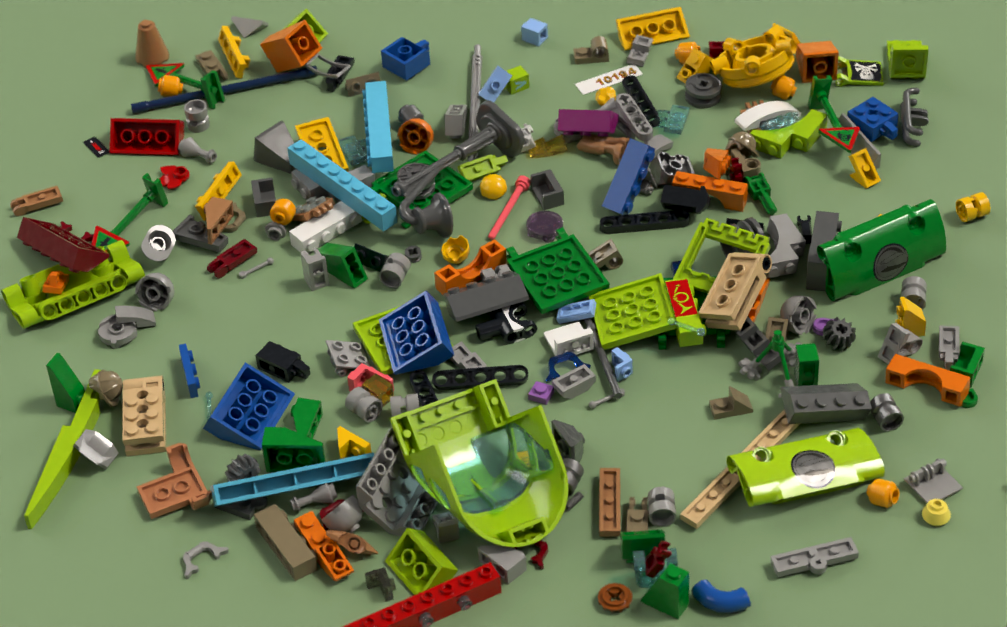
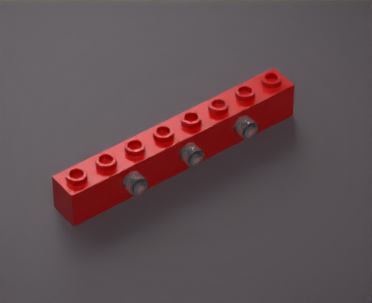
(437, 601)

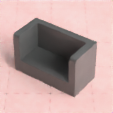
(547, 189)
(263, 196)

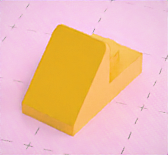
(865, 171)
(351, 443)

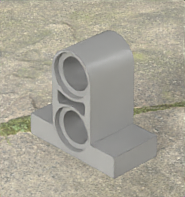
(899, 342)

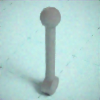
(243, 274)
(592, 404)

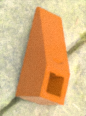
(716, 162)

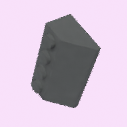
(485, 296)
(825, 403)

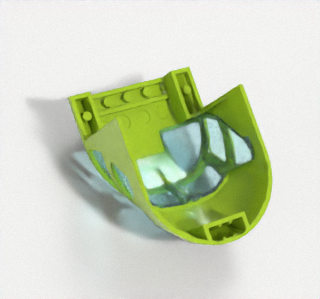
(487, 466)

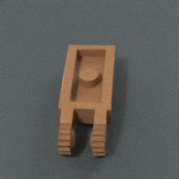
(36, 200)

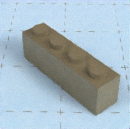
(286, 542)

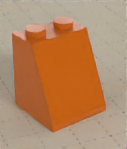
(291, 47)
(817, 60)

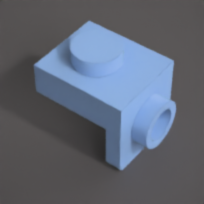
(622, 363)

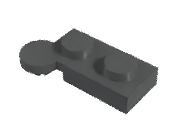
(245, 508)

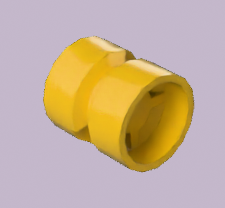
(972, 207)

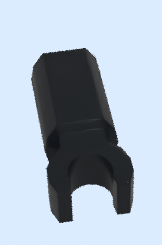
(805, 228)

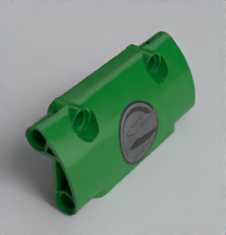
(882, 249)

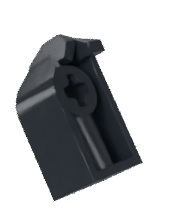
(685, 199)

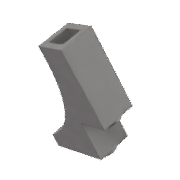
(309, 188)
(788, 245)

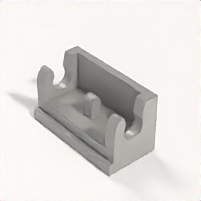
(314, 269)

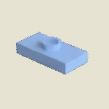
(495, 84)
(576, 311)

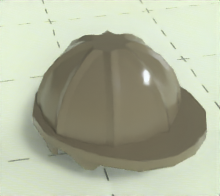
(744, 142)
(108, 386)

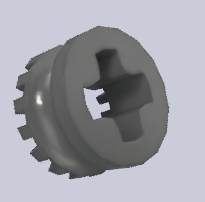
(412, 250)

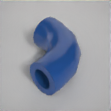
(720, 600)

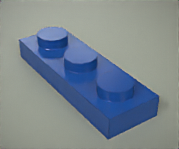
(190, 370)

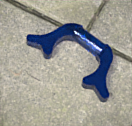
(561, 358)

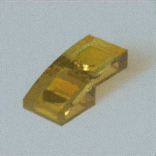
(548, 148)

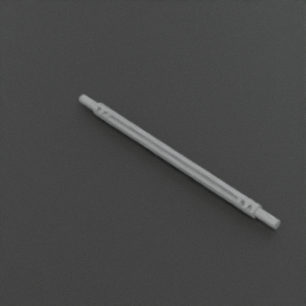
(475, 98)

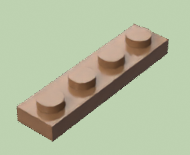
(609, 502)

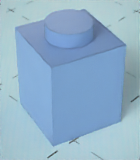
(534, 32)

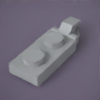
(948, 345)

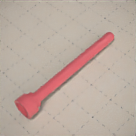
(521, 185)

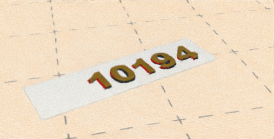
(607, 79)

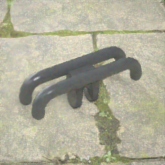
(912, 117)

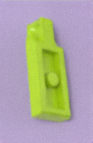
(482, 167)

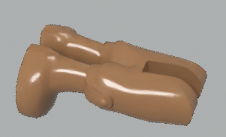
(601, 145)

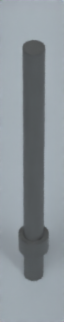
(604, 360)

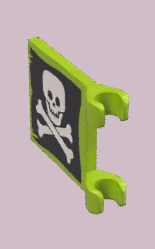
(860, 72)

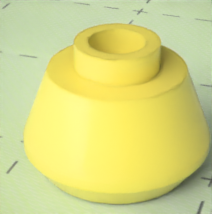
(936, 512)

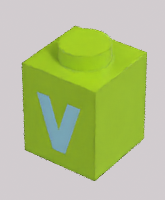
(518, 81)

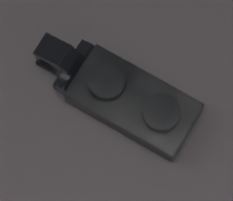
(332, 82)

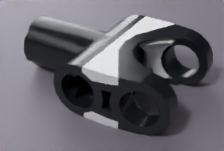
(507, 324)

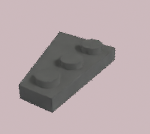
(196, 234)

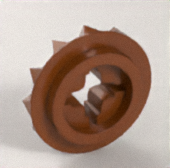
(615, 590)

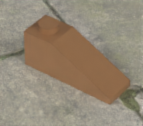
(218, 215)

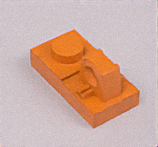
(56, 282)

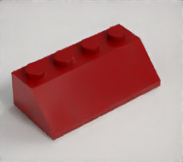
(145, 136)

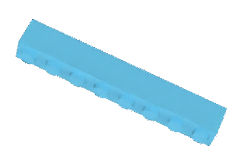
(377, 127)
(342, 185)
(290, 480)

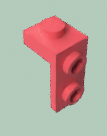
(362, 373)

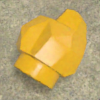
(604, 95)

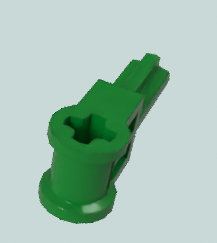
(760, 189)

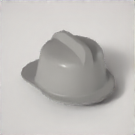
(158, 243)

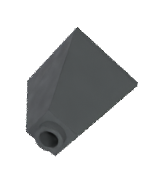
(272, 147)

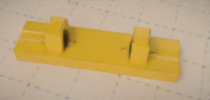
(230, 46)
(220, 187)

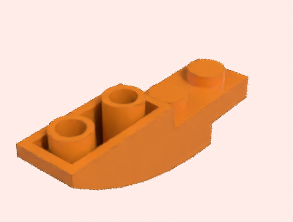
(328, 552)

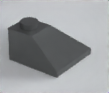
(568, 440)

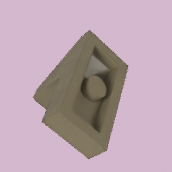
(733, 405)

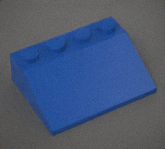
(416, 335)
(248, 408)

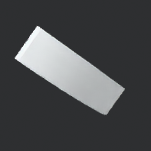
(752, 117)

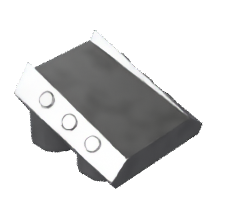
(665, 167)

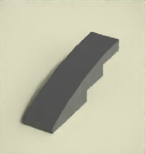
(757, 343)

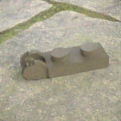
(209, 62)
(637, 519)

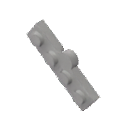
(814, 557)

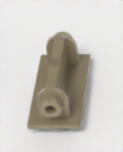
(357, 84)

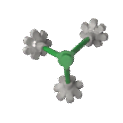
(787, 357)

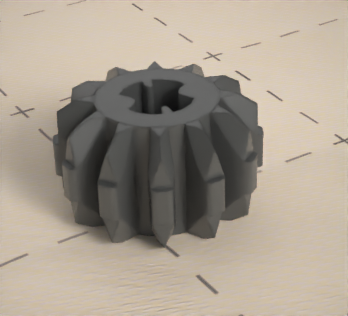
(839, 333)
(242, 468)

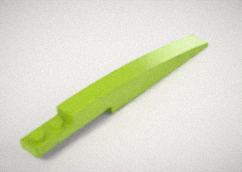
(63, 456)

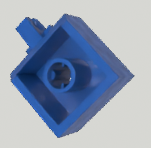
(406, 57)
(875, 119)

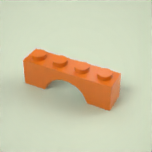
(730, 193)
(488, 256)
(907, 371)

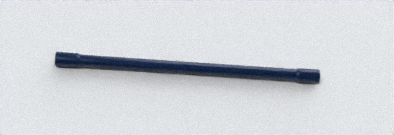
(148, 105)

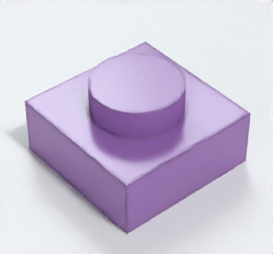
(541, 392)

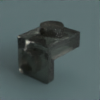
(380, 578)

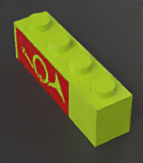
(685, 311)

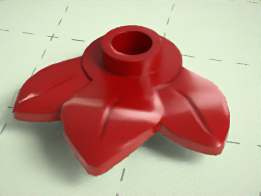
(173, 176)

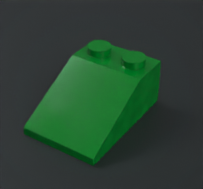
(288, 449)

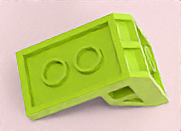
(907, 59)

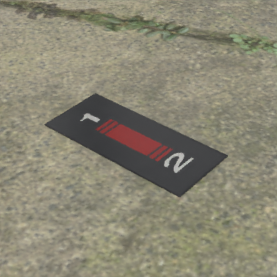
(96, 146)

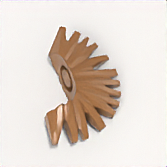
(351, 542)

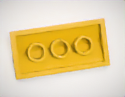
(660, 25)

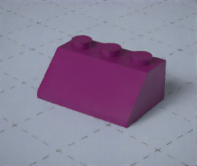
(587, 122)

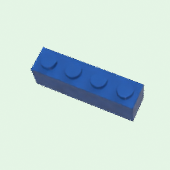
(629, 177)

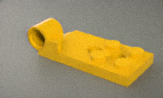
(321, 134)

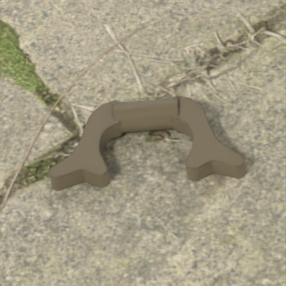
(240, 219)

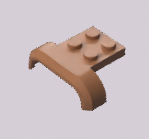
(175, 489)

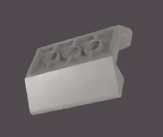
(405, 498)

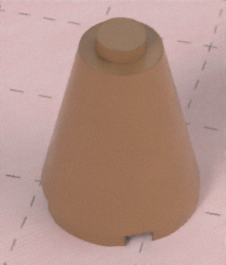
(150, 45)

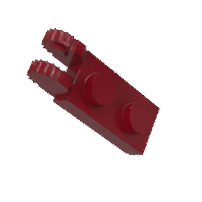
(231, 258)

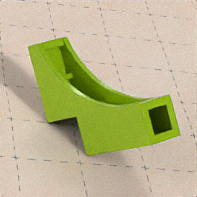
(798, 135)

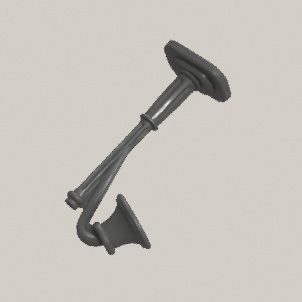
(494, 128)

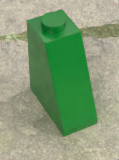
(344, 264)
(669, 592)

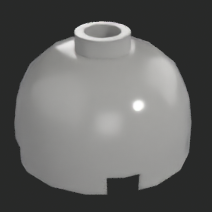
(155, 291)
(800, 314)
(345, 516)

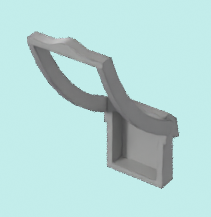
(345, 66)

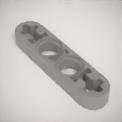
(630, 118)

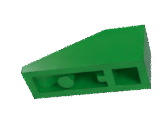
(65, 384)
(307, 416)

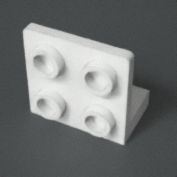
(570, 339)

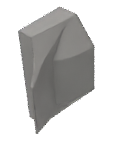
(574, 382)
(96, 448)

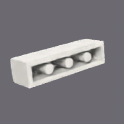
(324, 228)

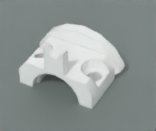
(528, 141)

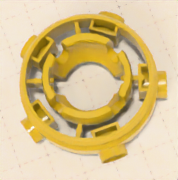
(755, 59)

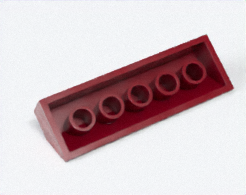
(60, 245)

